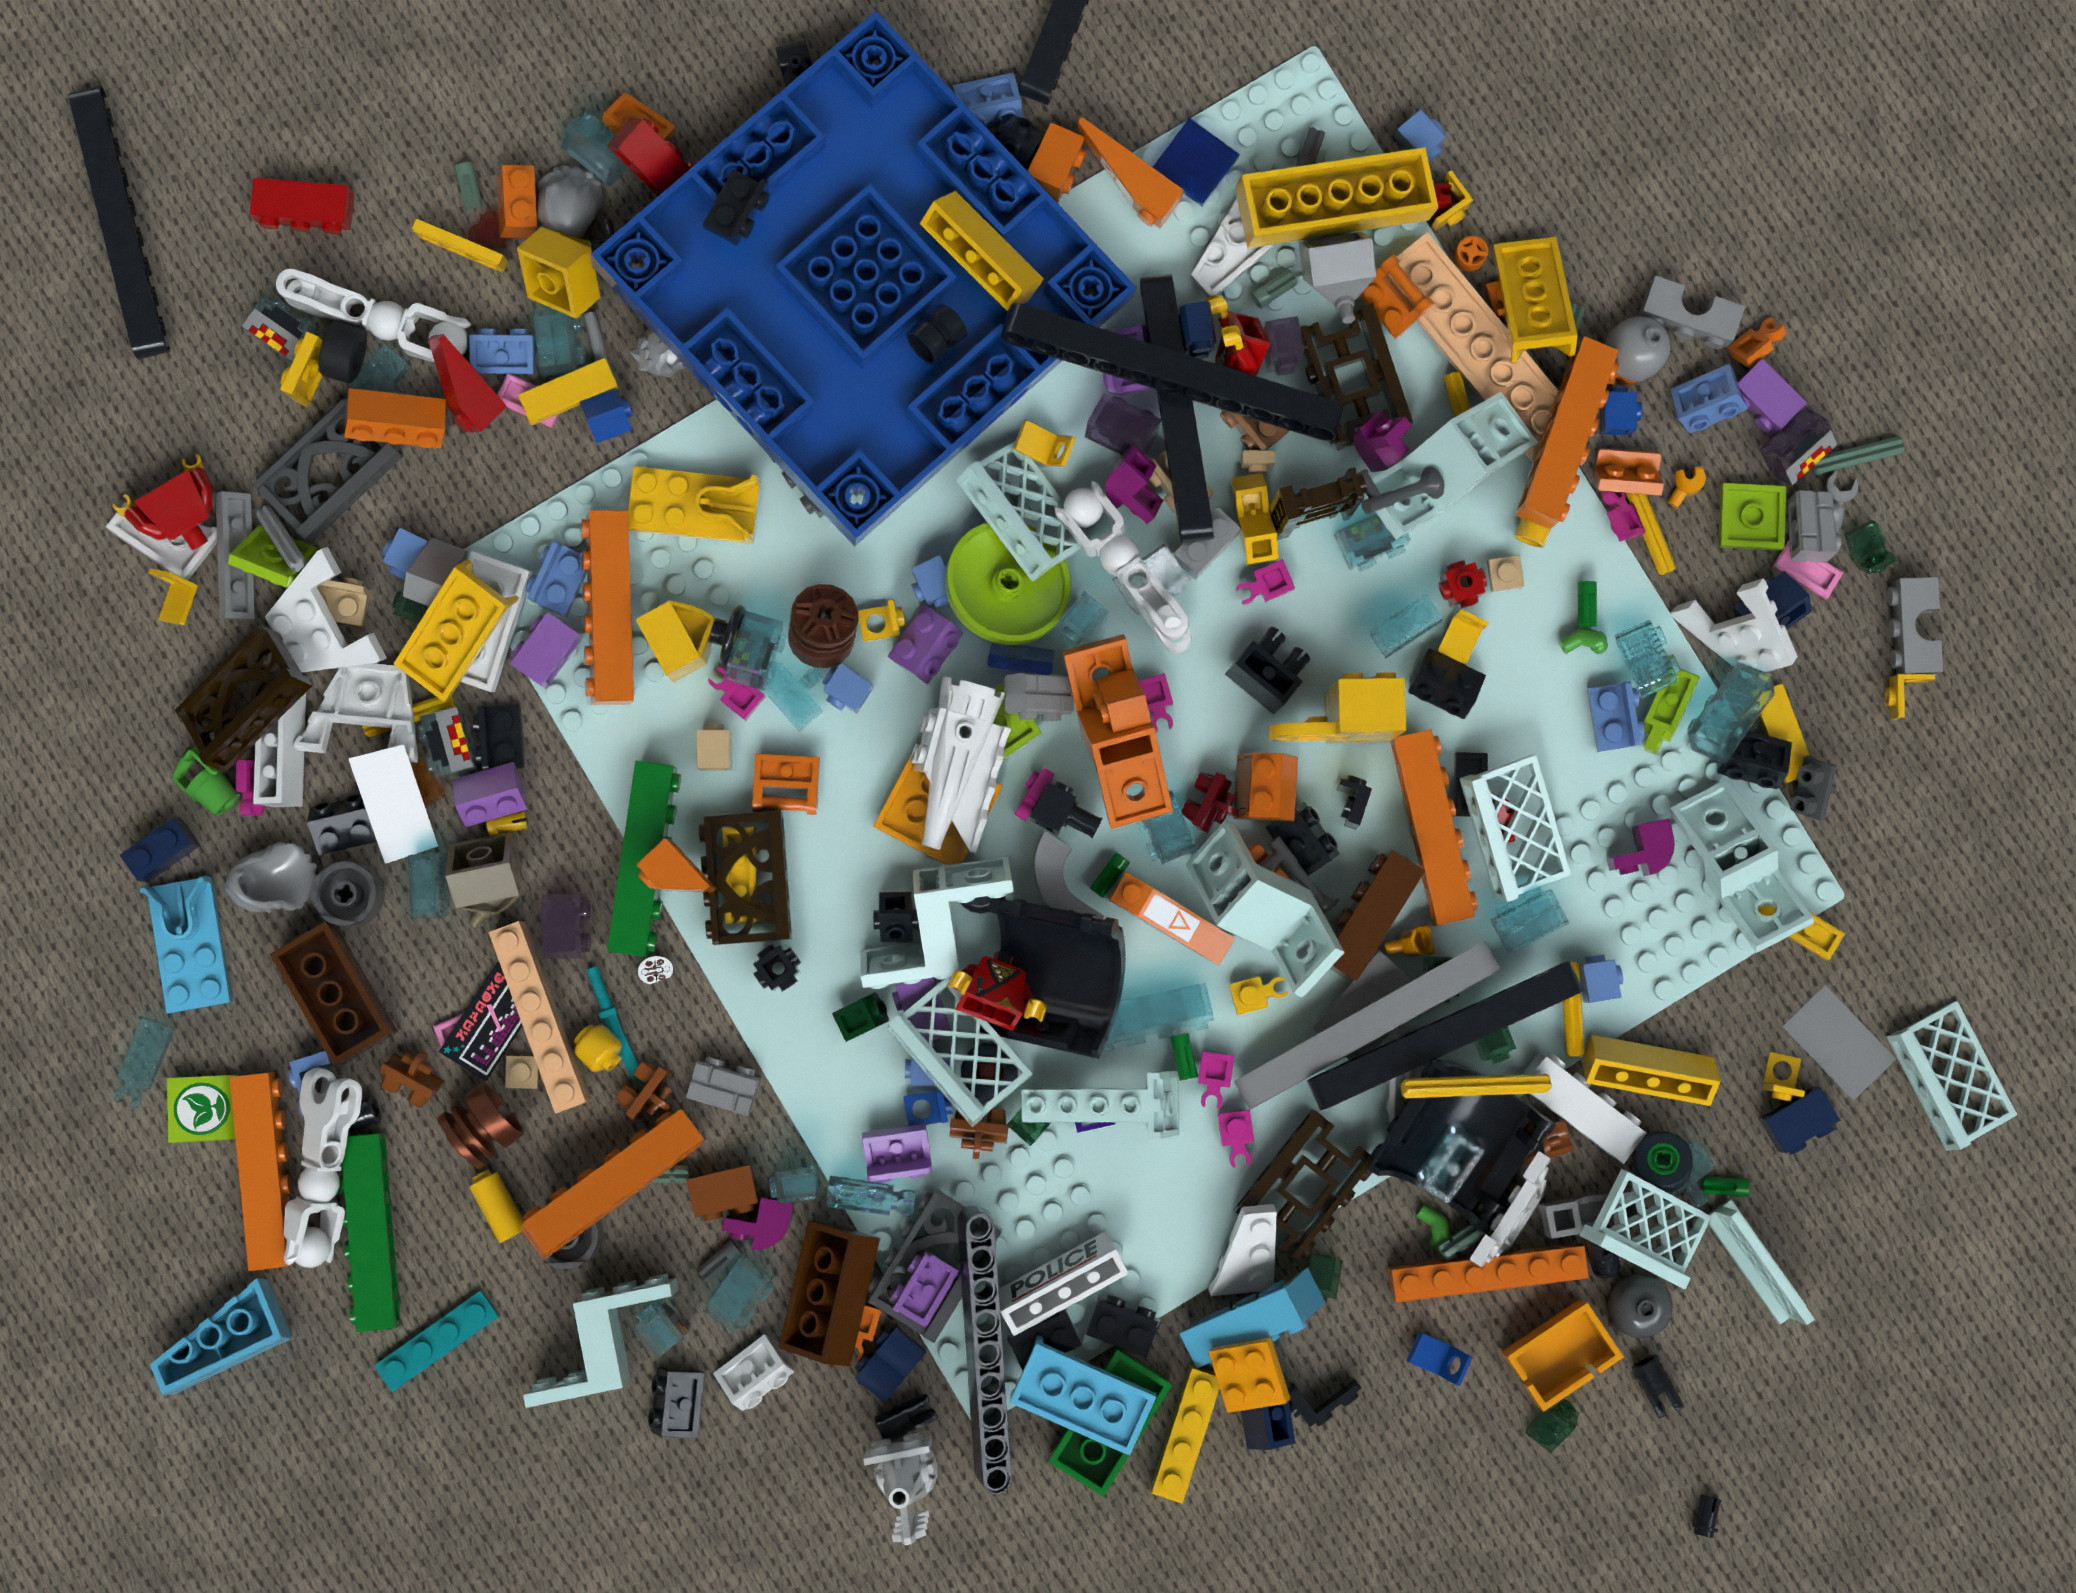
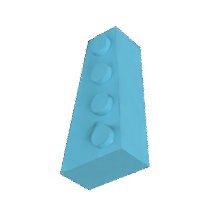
(1276, 1310)
(241, 1331)

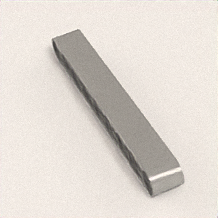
(1367, 1025)

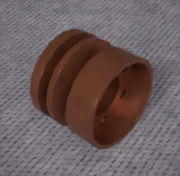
(827, 639)
(474, 1130)

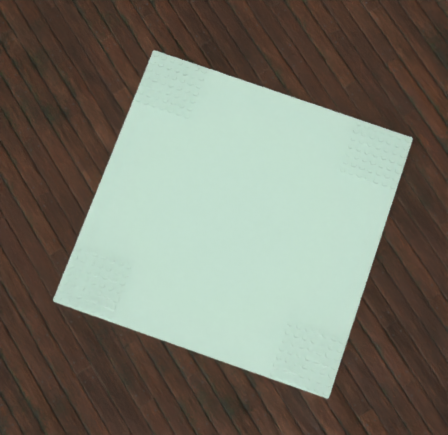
(1175, 1195)

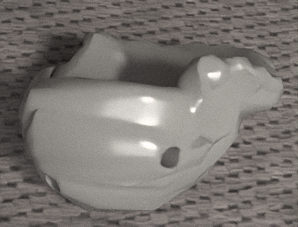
(568, 200)
(272, 879)

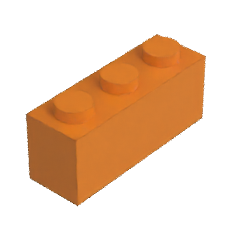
(395, 418)

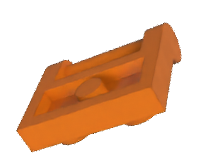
(1389, 303)
(786, 772)

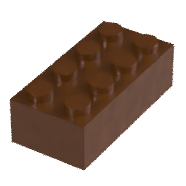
(1373, 911)
(333, 993)
(829, 1293)

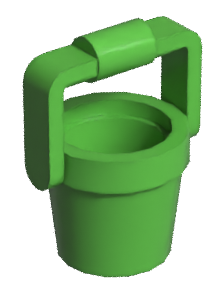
(208, 788)

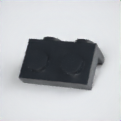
(1447, 684)
(340, 825)

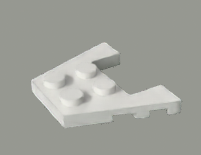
(310, 628)
(1748, 639)
(364, 696)
(1523, 1204)

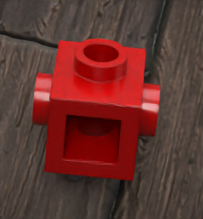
(1457, 594)

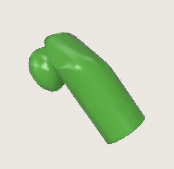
(1587, 637)
(1438, 1224)

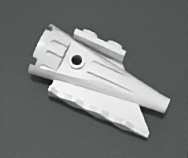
(960, 768)
(905, 1474)

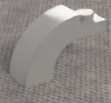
(1050, 879)

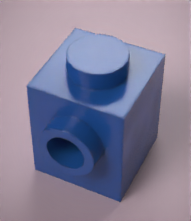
(1620, 412)
(607, 415)

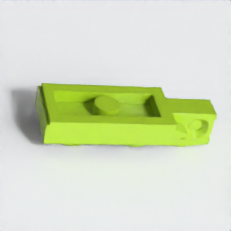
(1668, 710)

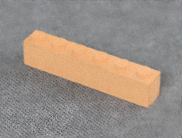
(539, 1016)

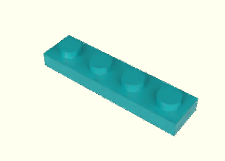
(437, 1340)

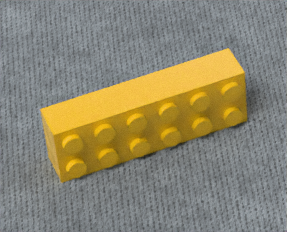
(1336, 197)

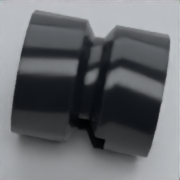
(933, 338)

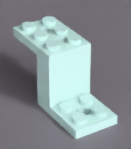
(1464, 455)
(1264, 908)
(937, 951)
(600, 1341)

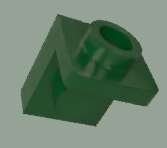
(861, 1016)

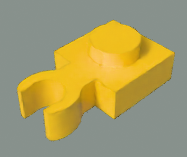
(1251, 994)

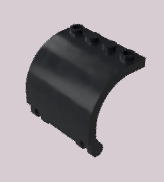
(1071, 966)
(1495, 1120)

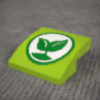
(200, 1109)

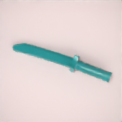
(612, 1021)

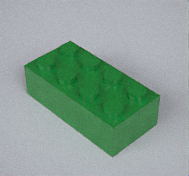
(1092, 1461)

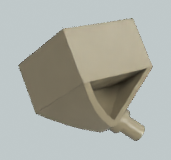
(484, 875)

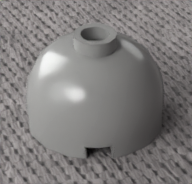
(1641, 346)

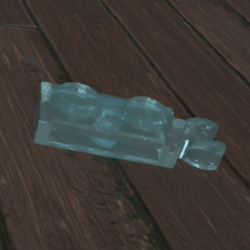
(143, 1059)
(868, 1196)

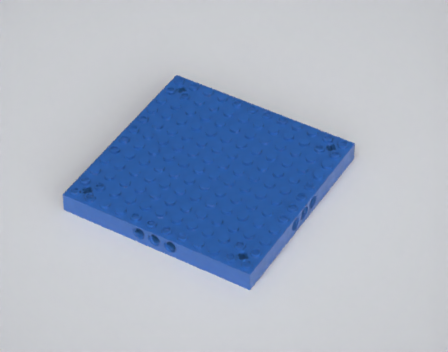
(815, 306)

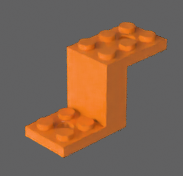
(1122, 756)

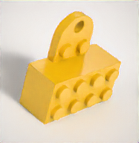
(1354, 712)

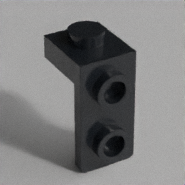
(1322, 1413)

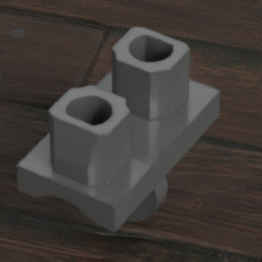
(1814, 788)

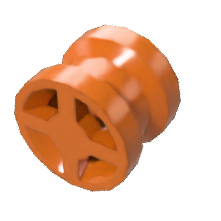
(1473, 247)

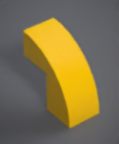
(1254, 519)

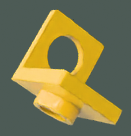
(1455, 213)
(1043, 445)
(178, 599)
(893, 620)
(1462, 636)
(1894, 693)
(1782, 1088)

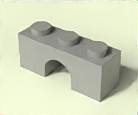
(1715, 327)
(1912, 651)
(1570, 1215)

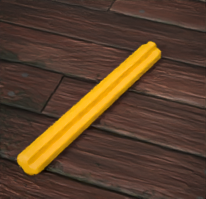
(1475, 1085)

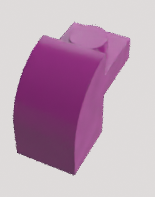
(1380, 441)
(1129, 485)
(1654, 849)
(769, 1228)

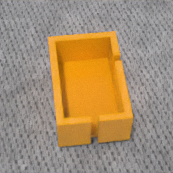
(1555, 1354)

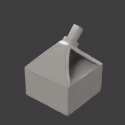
(1339, 268)

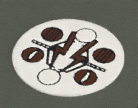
(655, 969)

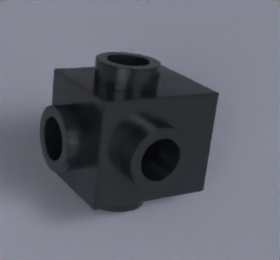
(1020, 139)
(895, 924)
(764, 966)

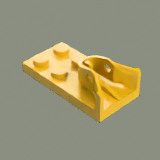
(1535, 296)
(693, 504)
(453, 631)

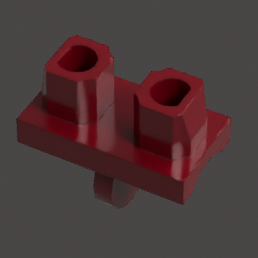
(1215, 804)

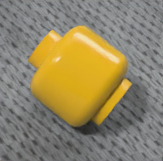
(598, 1048)

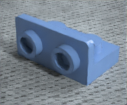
(991, 99)
(503, 352)
(1708, 399)
(557, 579)
(1615, 716)

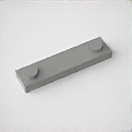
(234, 585)

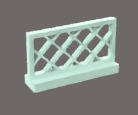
(1008, 519)
(1490, 836)
(943, 1075)
(1934, 1094)
(1630, 1248)
(1757, 1264)

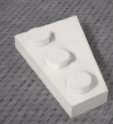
(1226, 256)
(172, 555)
(1250, 1255)

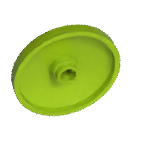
(1009, 615)

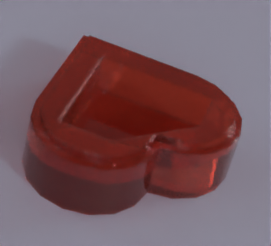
(487, 232)

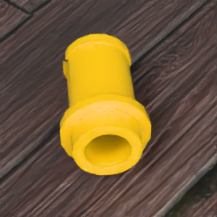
(505, 824)

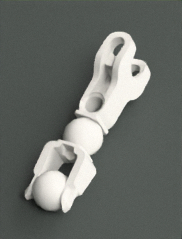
(384, 319)
(1122, 559)
(325, 1128)

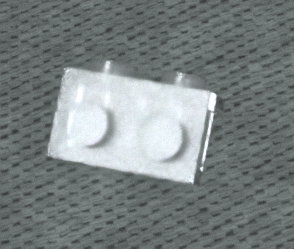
(1165, 569)

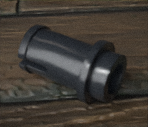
(1707, 1516)

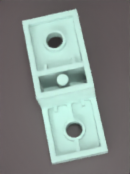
(1741, 866)

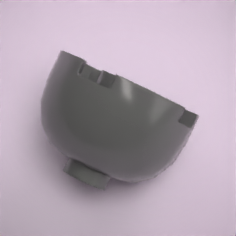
(1627, 1307)

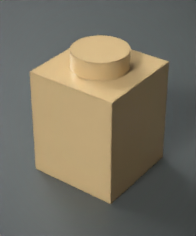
(714, 748)

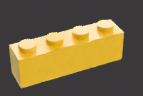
(981, 250)
(1650, 1070)
(1185, 1434)

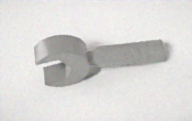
(1840, 497)

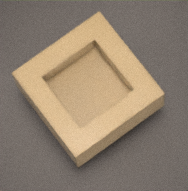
(1257, 460)
(1505, 573)
(521, 1072)

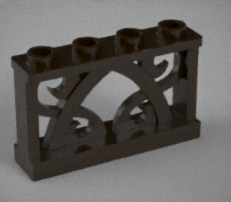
(269, 699)
(769, 839)

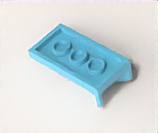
(189, 944)
(1082, 1397)

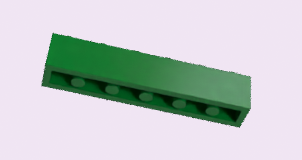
(646, 826)
(369, 1234)

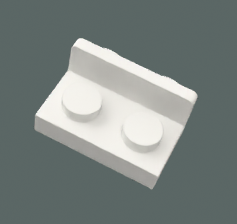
(753, 1373)

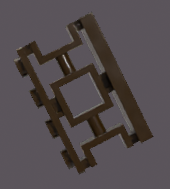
(1379, 369)
(1293, 510)
(1327, 1202)

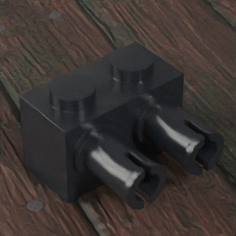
(1264, 675)
(1059, 808)

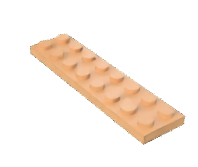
(1475, 337)

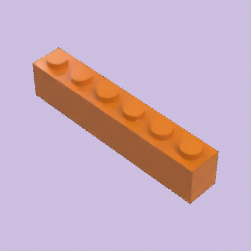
(1567, 433)
(608, 607)
(1433, 827)
(261, 1166)
(611, 1184)
(1507, 1271)

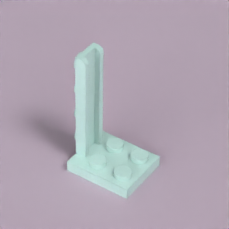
(1154, 1105)

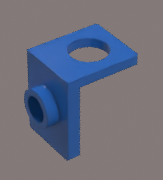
(939, 1108)
(1437, 1357)

